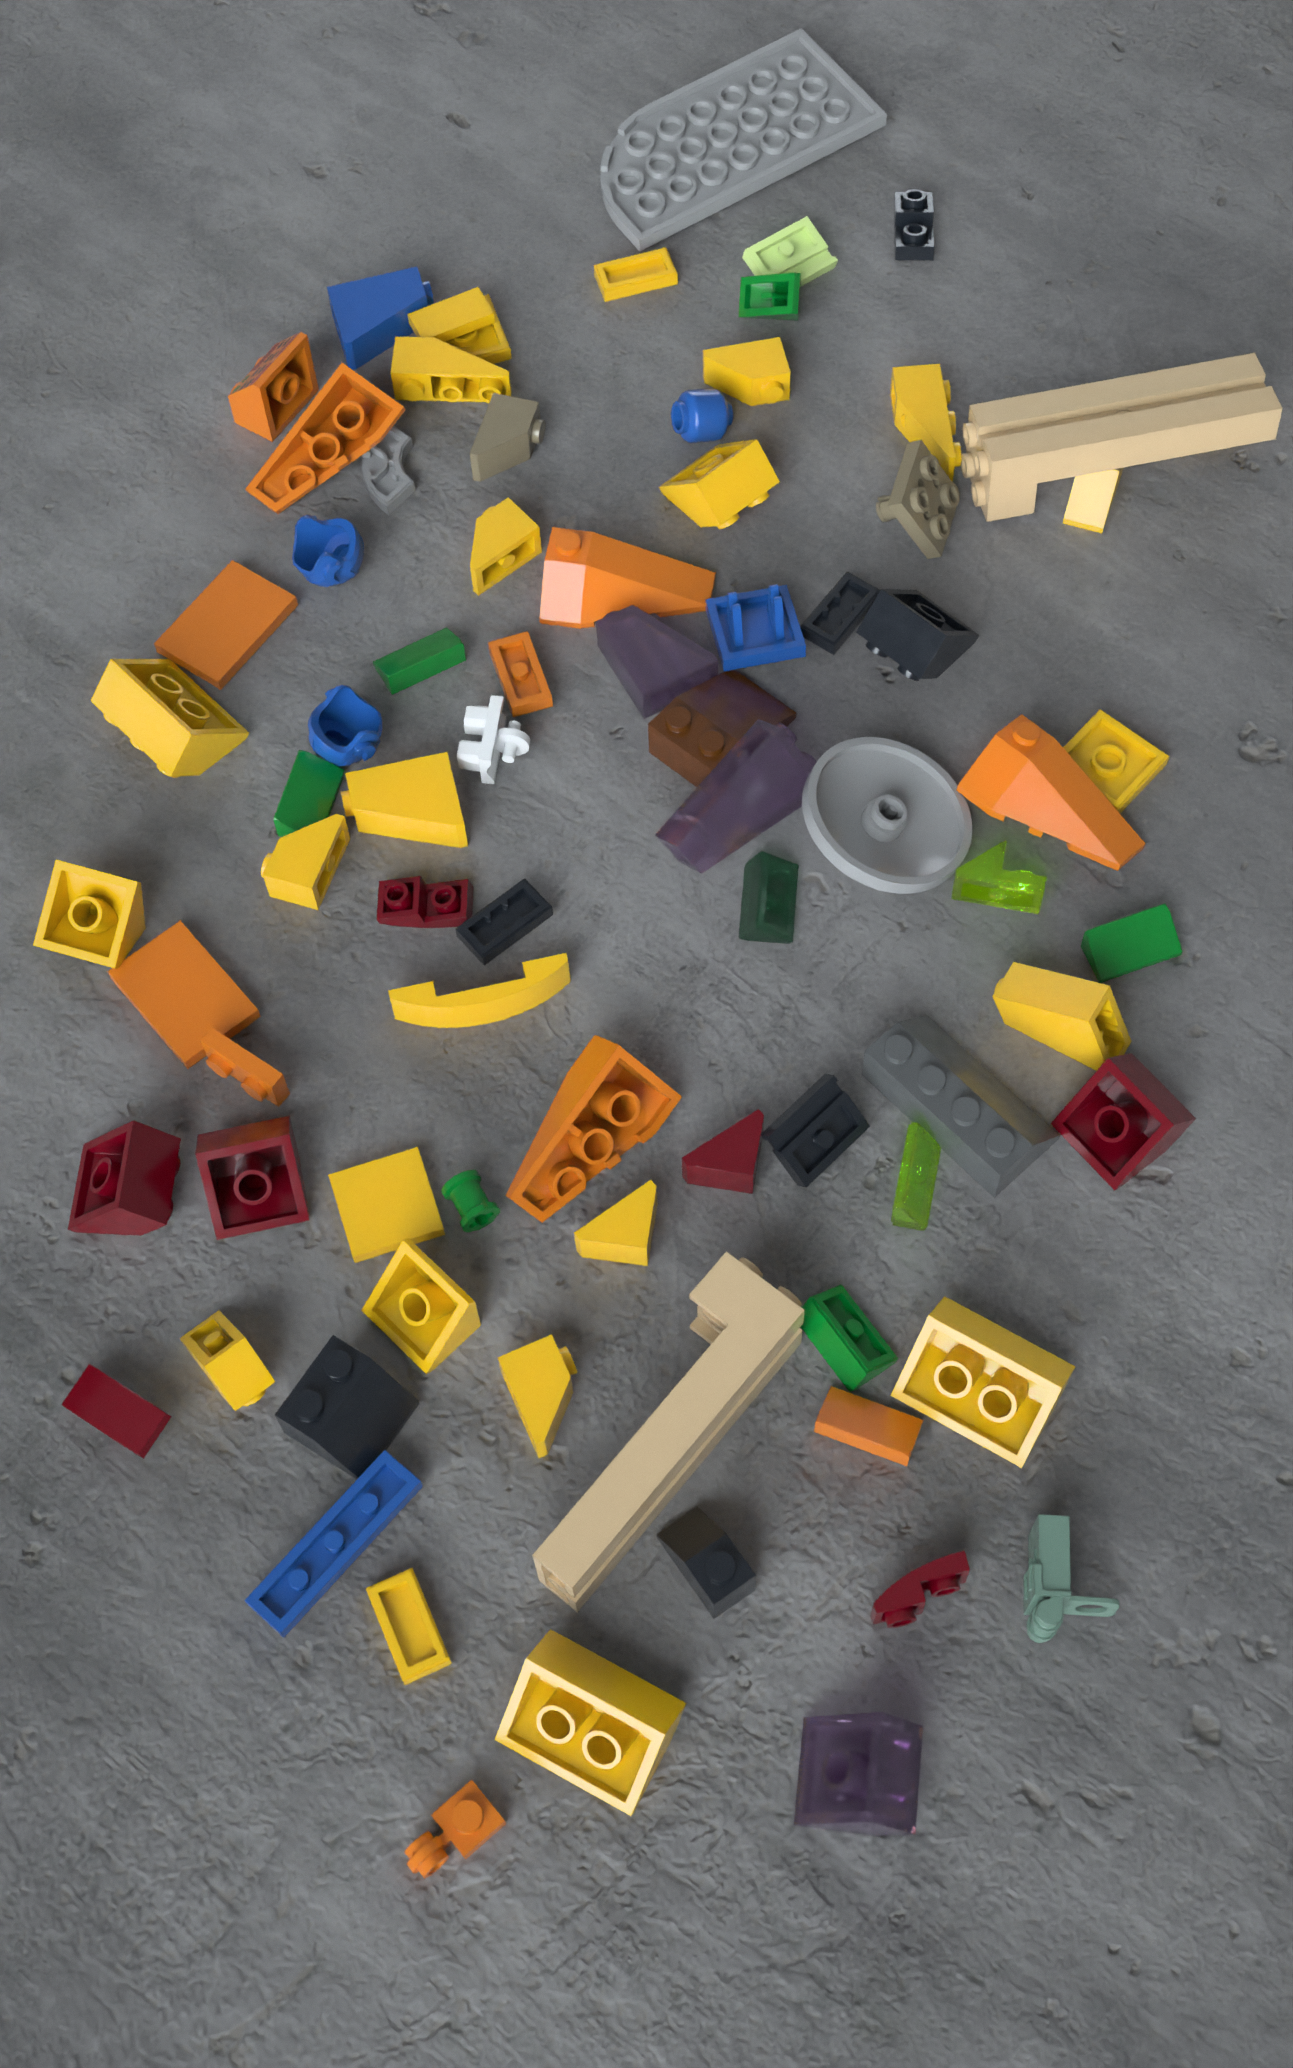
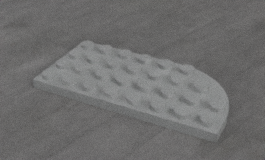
(731, 137)

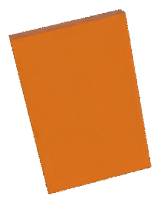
(226, 624)
(183, 992)

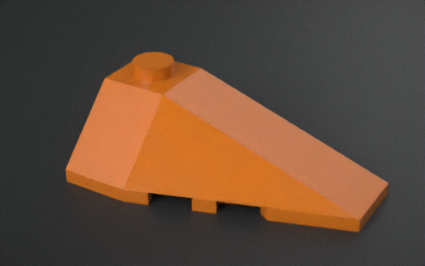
(330, 434)
(596, 574)
(1039, 784)
(594, 1119)

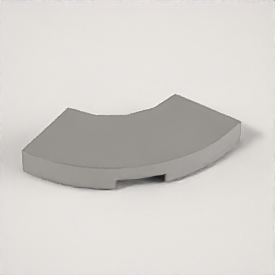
(385, 473)

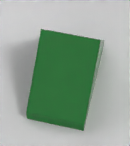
(770, 296)

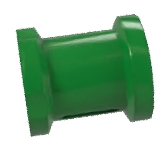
(470, 1200)

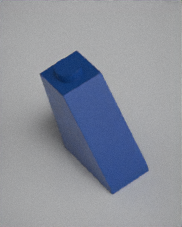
(376, 311)

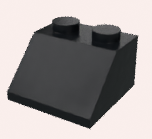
(914, 633)
(346, 1408)

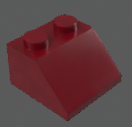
(1122, 1119)
(252, 1177)
(125, 1181)

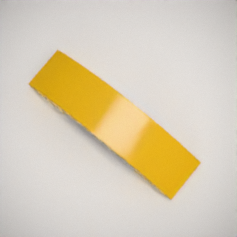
(485, 1004)

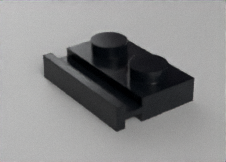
(815, 1130)

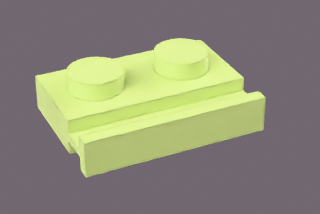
(791, 250)

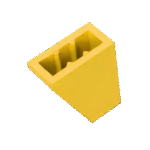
(407, 801)
(1063, 1013)

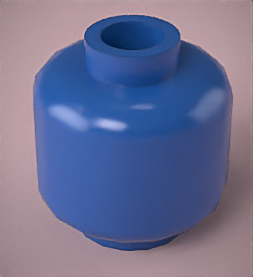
(701, 415)

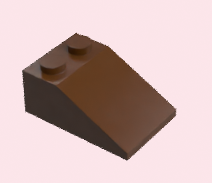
(709, 721)

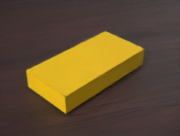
(635, 274)
(453, 316)
(408, 1626)

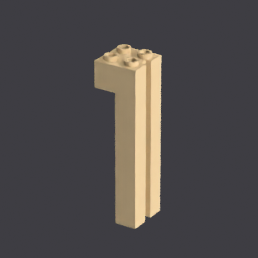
(1112, 427)
(750, 1338)

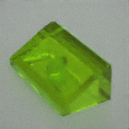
(916, 1179)

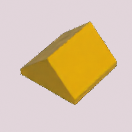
(91, 915)
(421, 1308)

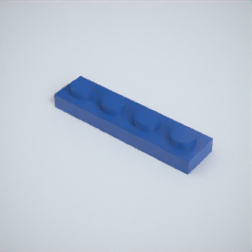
(333, 1543)

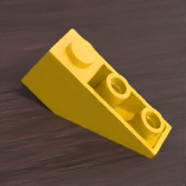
(440, 372)
(921, 412)

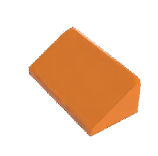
(868, 1425)

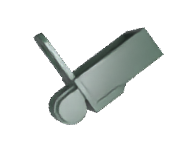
(1049, 1581)

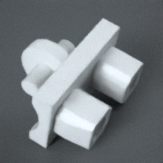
(490, 724)

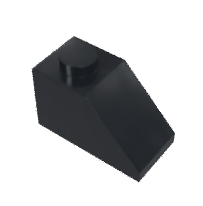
(708, 1561)

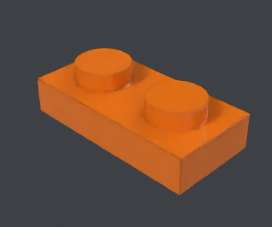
(520, 674)
(257, 1076)

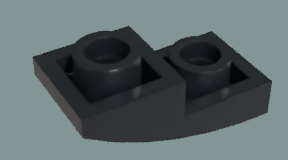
(913, 225)

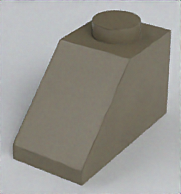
(506, 435)

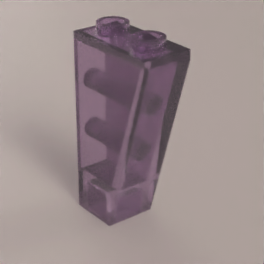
(740, 797)

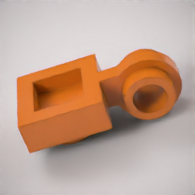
(466, 1822)

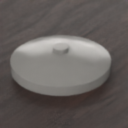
(886, 815)

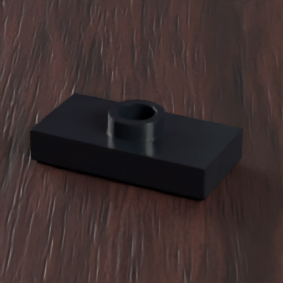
(839, 613)
(504, 921)

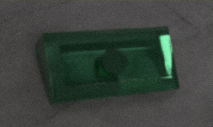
(768, 899)

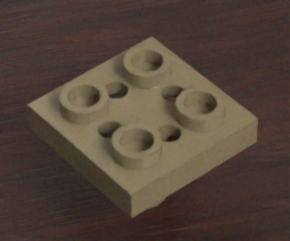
(921, 500)

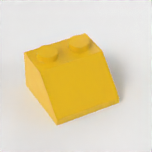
(722, 483)

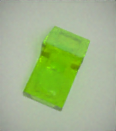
(988, 884)

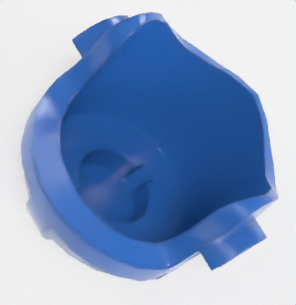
(327, 550)
(344, 727)

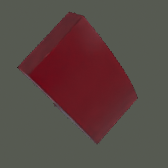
(423, 905)
(116, 1411)
(906, 1596)

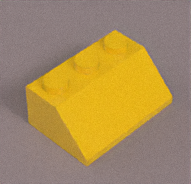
(167, 715)
(982, 1381)
(589, 1721)

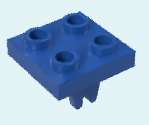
(755, 627)

